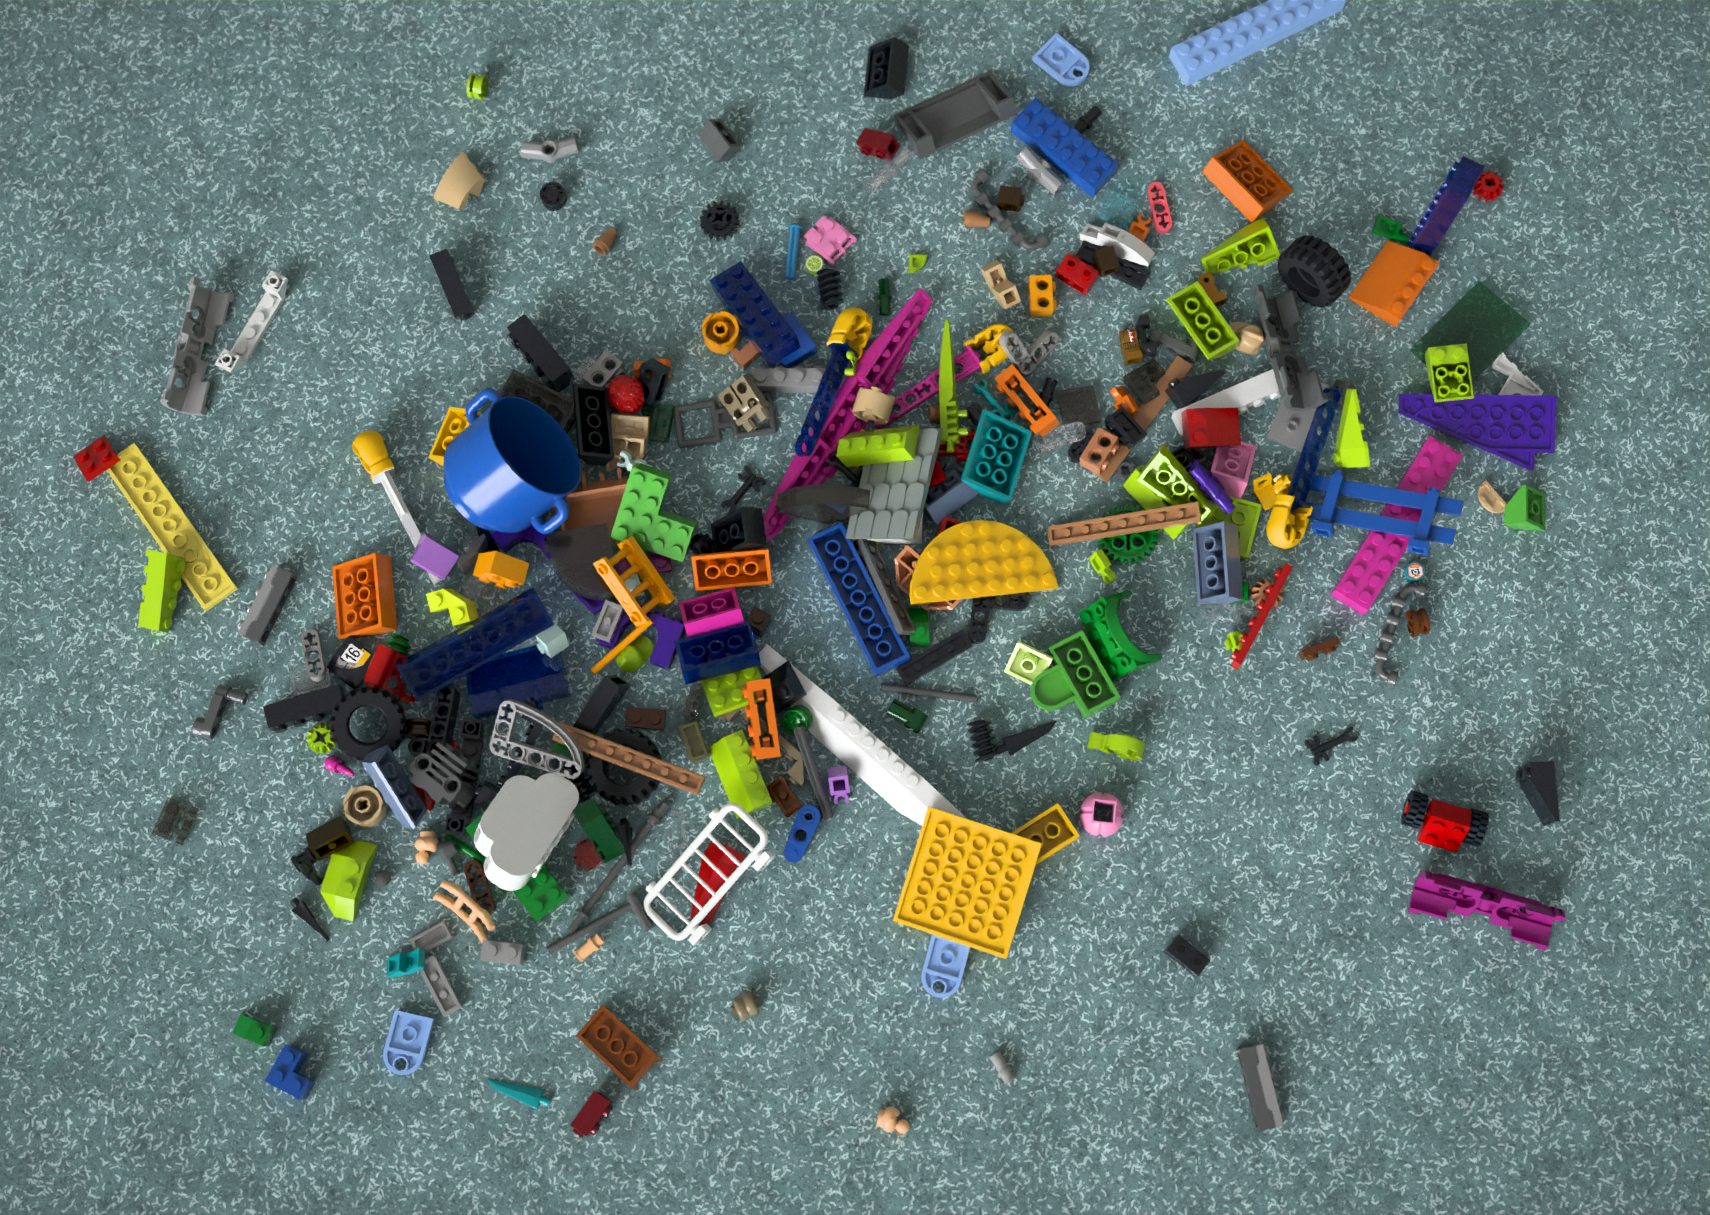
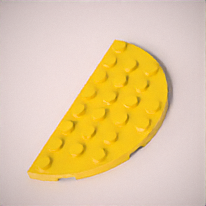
(978, 562)

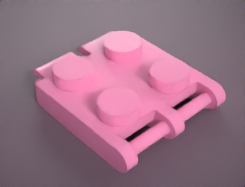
(828, 239)

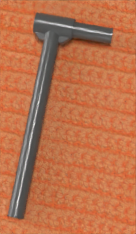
(632, 904)

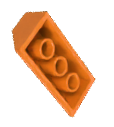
(732, 569)

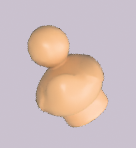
(425, 843)
(888, 1120)

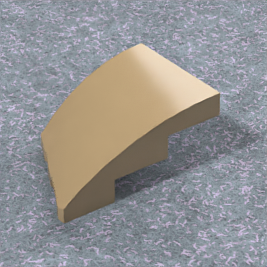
(458, 182)
(628, 434)

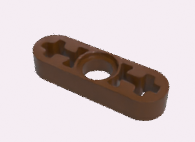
(480, 872)

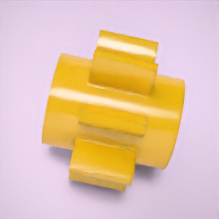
(1282, 484)

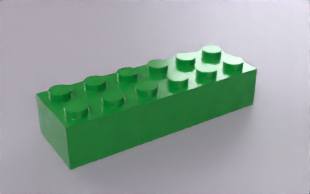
(540, 894)

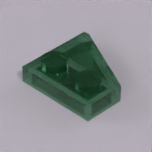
(660, 421)

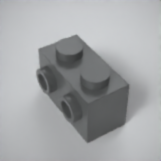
(719, 140)

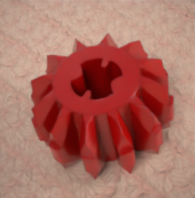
(1492, 192)

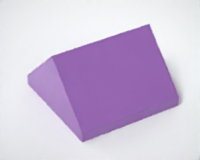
(434, 556)

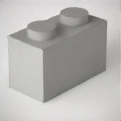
(503, 952)

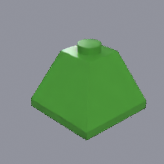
(1526, 510)

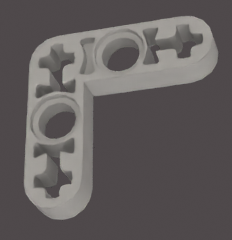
(1045, 342)

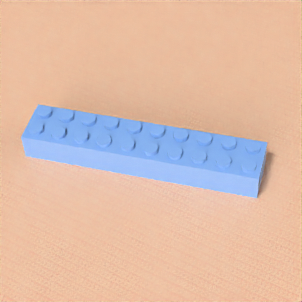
(1247, 35)

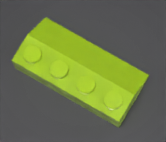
(1203, 321)
(878, 446)
(740, 773)

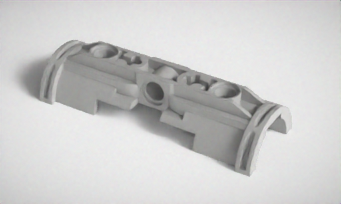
(212, 312)

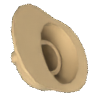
(1250, 337)

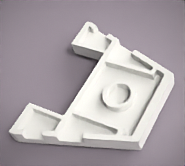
(1516, 383)

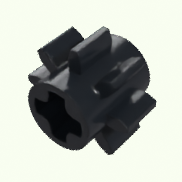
(701, 544)

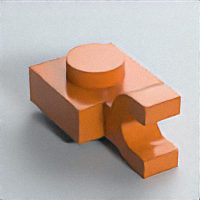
(1124, 400)

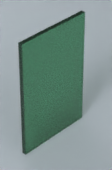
(1482, 323)

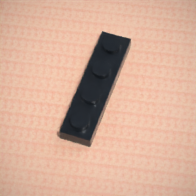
(1127, 272)
(934, 657)

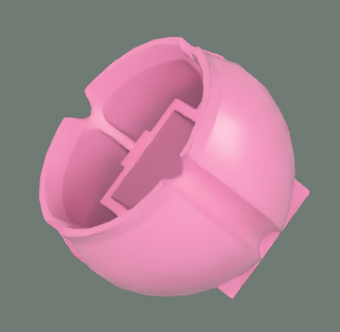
(1099, 827)

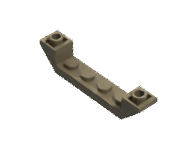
(796, 772)

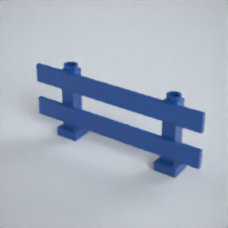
(1421, 532)

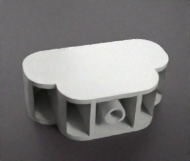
(524, 827)

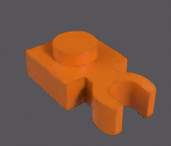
(1140, 227)

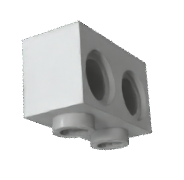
(600, 370)

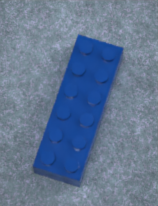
(1064, 147)

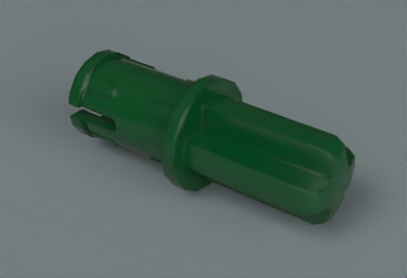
(884, 297)

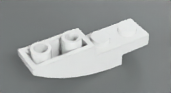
(1124, 243)

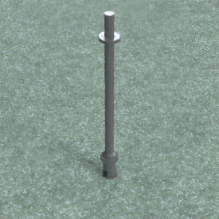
(652, 820)

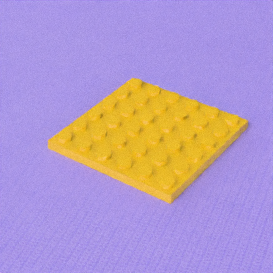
(967, 882)

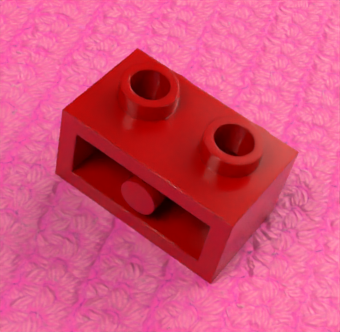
(1077, 274)

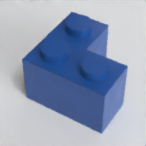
(286, 1073)

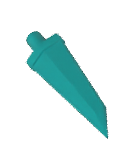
(524, 1094)

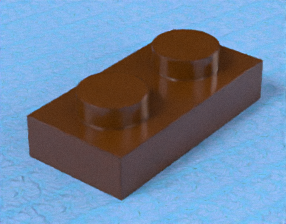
(1312, 652)
(645, 718)
(784, 796)

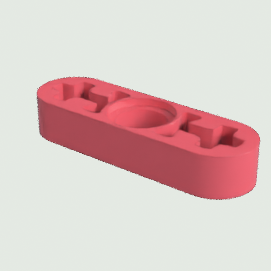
(1166, 213)

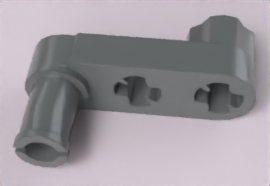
(1188, 351)
(208, 726)

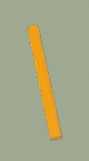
(620, 647)

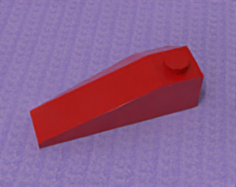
(712, 878)

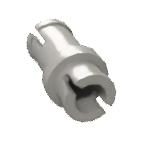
(1003, 1069)

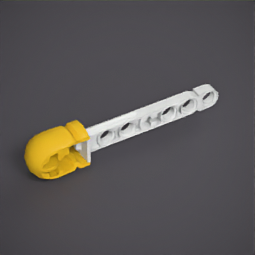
(374, 458)

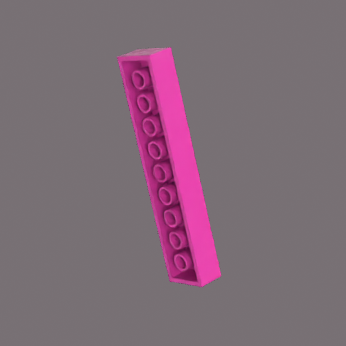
(1382, 550)

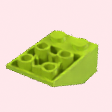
(1449, 372)

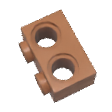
(1095, 449)

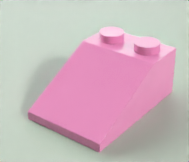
(1233, 467)

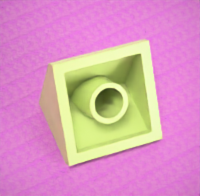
(1027, 663)

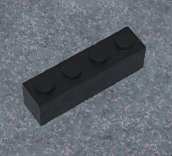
(302, 708)

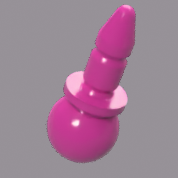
(334, 764)

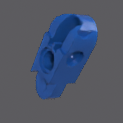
(795, 849)

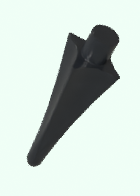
(626, 836)
(305, 914)

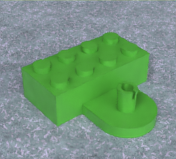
(1075, 678)

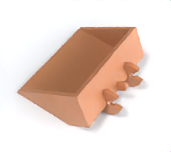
(595, 502)

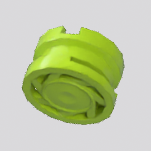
(477, 86)

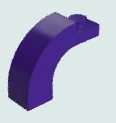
(508, 540)

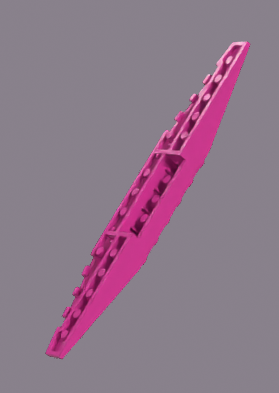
(874, 369)

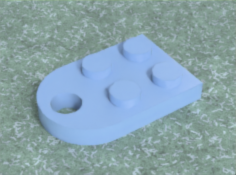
(1061, 60)
(945, 964)
(407, 1040)

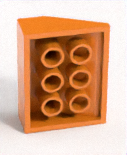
(1247, 180)
(1393, 281)
(364, 596)

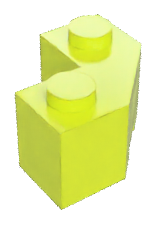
(461, 609)

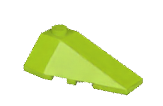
(1247, 246)
(1349, 446)

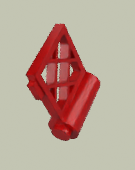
(381, 671)

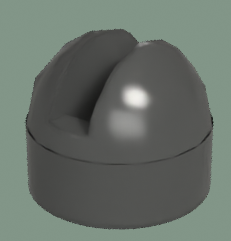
(382, 878)

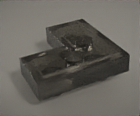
(1141, 380)

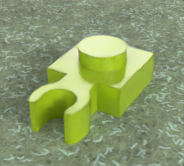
(1101, 565)

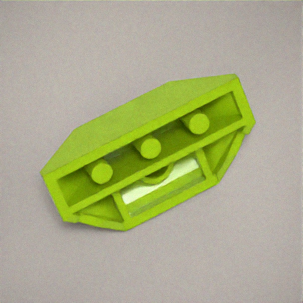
(347, 878)

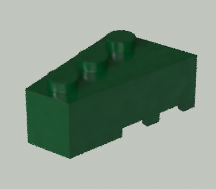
(599, 829)

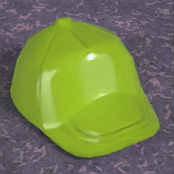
(635, 654)

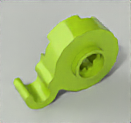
(1122, 744)

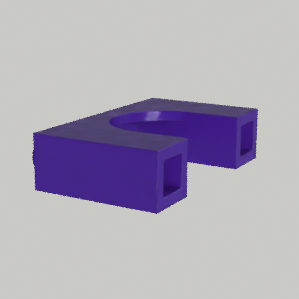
(667, 630)

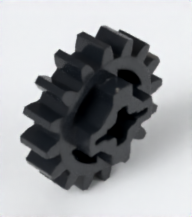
(716, 227)

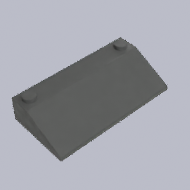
(956, 114)

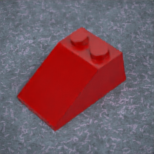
(1210, 428)

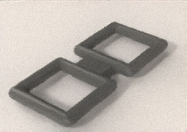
(720, 420)

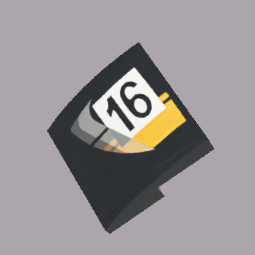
(351, 663)

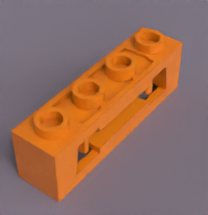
(1044, 423)
(751, 710)

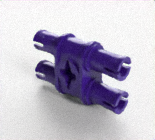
(1211, 486)

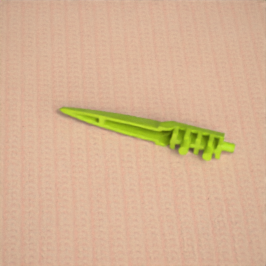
(948, 403)

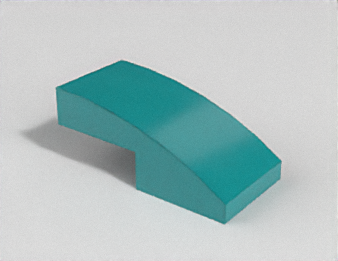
(405, 964)

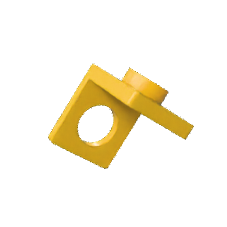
(1264, 491)

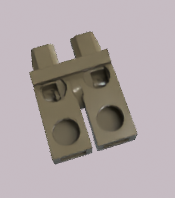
(745, 403)

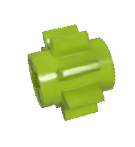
(1233, 640)

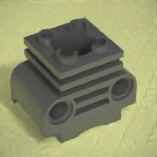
(444, 777)

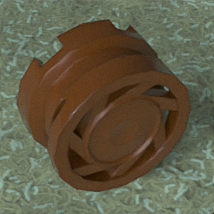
(1418, 622)

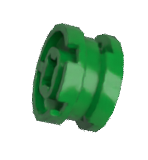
(796, 717)

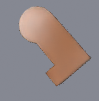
(745, 356)

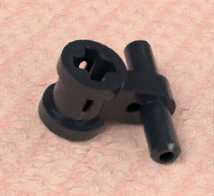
(305, 863)

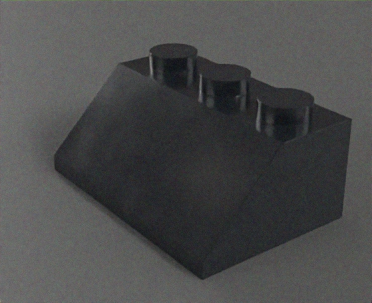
(886, 69)

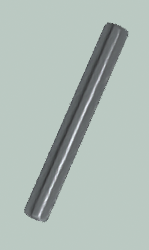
(813, 772)

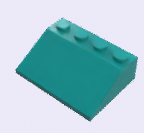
(996, 457)

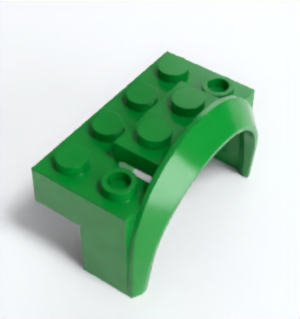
(1110, 639)

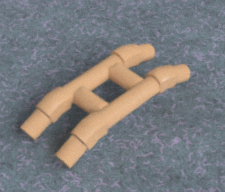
(477, 910)

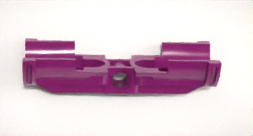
(1441, 893)

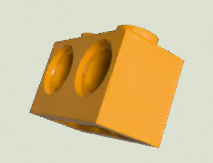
(1037, 295)

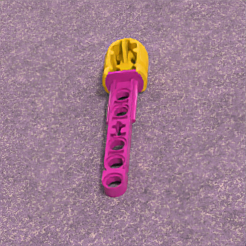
(968, 360)

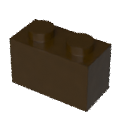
(329, 838)

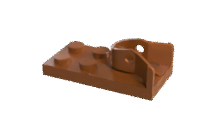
(618, 1047)

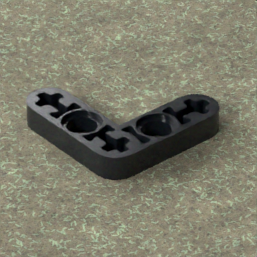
(991, 603)

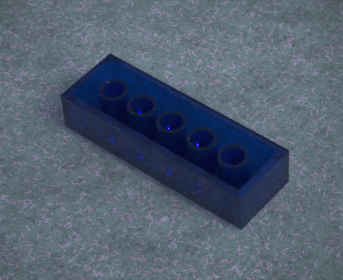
(755, 313)

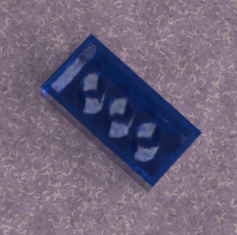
(717, 652)

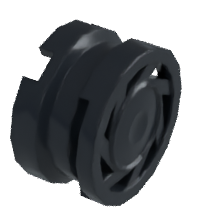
(553, 197)

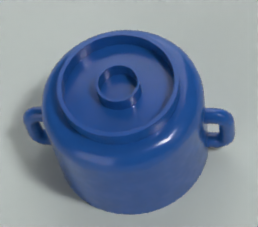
(511, 466)

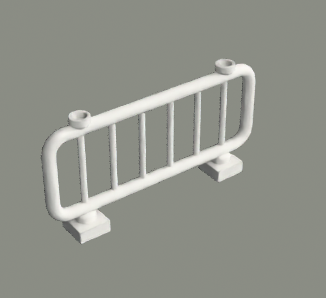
(762, 860)

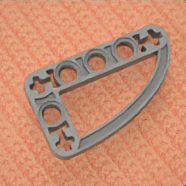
(546, 756)

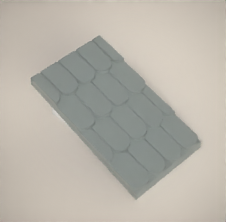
(897, 495)

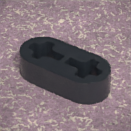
(1075, 445)

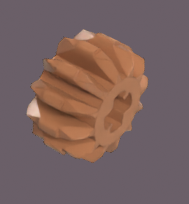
(1259, 592)

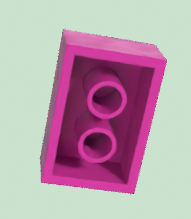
(711, 612)

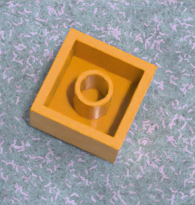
(500, 569)

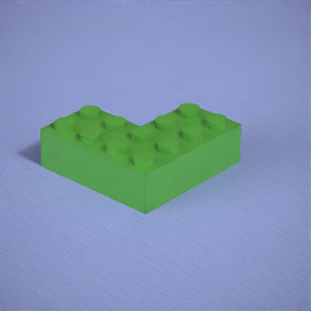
(643, 516)

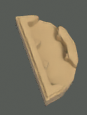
(1490, 498)

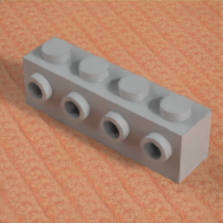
(788, 379)

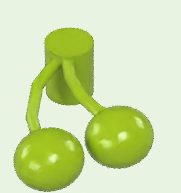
(851, 371)

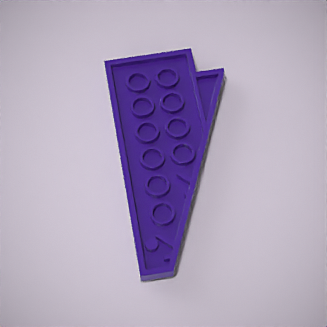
(1498, 424)

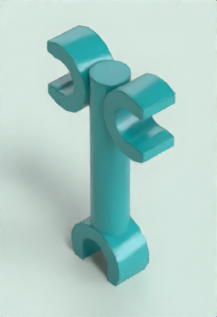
(999, 410)

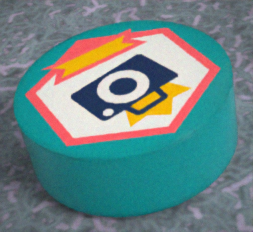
(1414, 572)

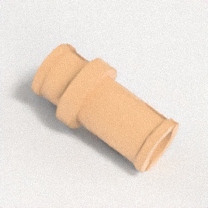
(589, 947)

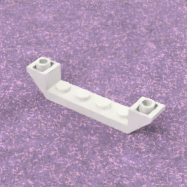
(275, 288)

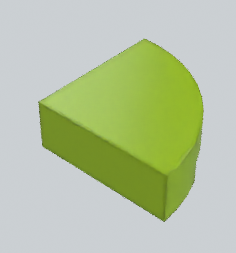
(916, 262)

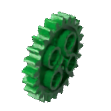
(1134, 553)

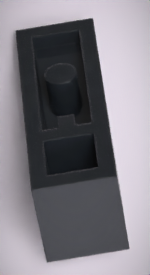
(1186, 389)

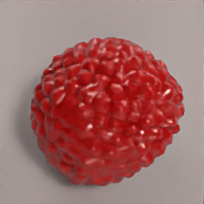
(626, 394)

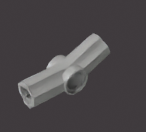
(539, 151)
(1040, 170)

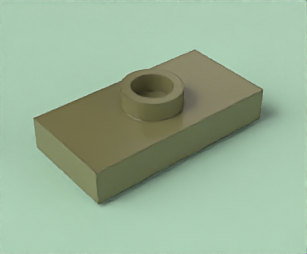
(694, 741)

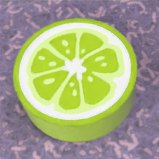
(813, 264)

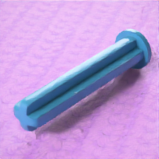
(792, 251)

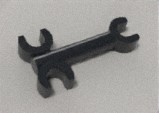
(846, 471)
(750, 480)
(1318, 750)

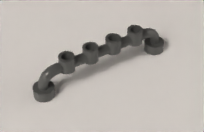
(1005, 224)
(1387, 636)

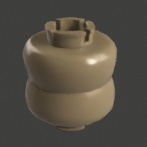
(746, 1005)

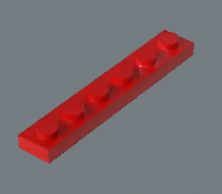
(1256, 622)

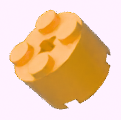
(719, 323)

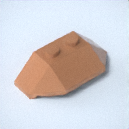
(904, 570)

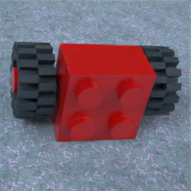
(1444, 823)

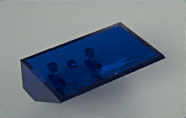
(516, 677)

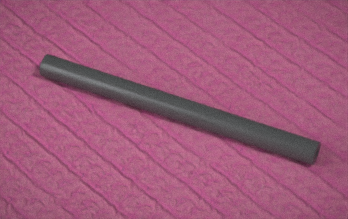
(928, 693)

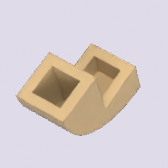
(1002, 289)

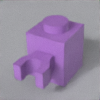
(838, 782)

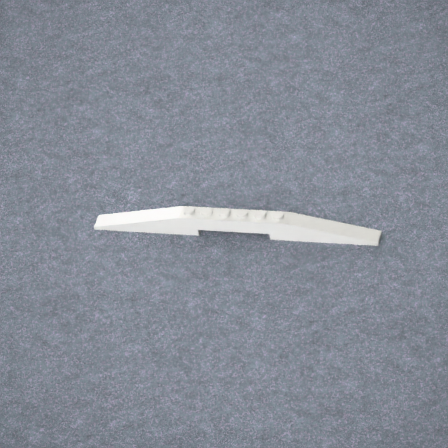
(863, 750)

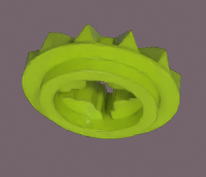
(320, 747)

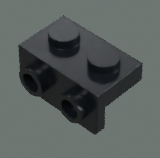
(1125, 428)

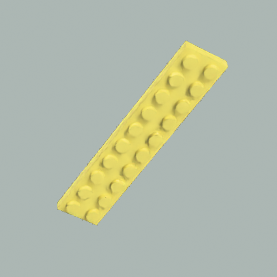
(171, 527)

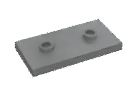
(1291, 427)

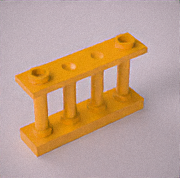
(648, 574)

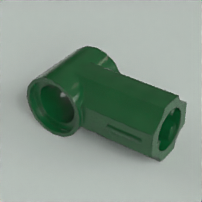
(909, 717)

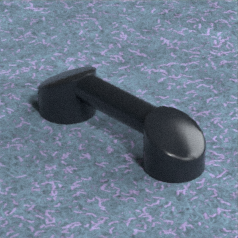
(1147, 348)

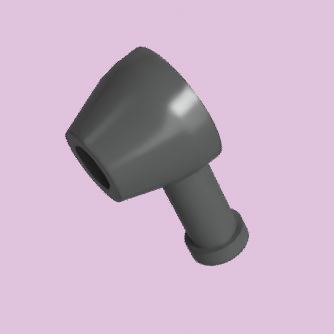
(447, 850)

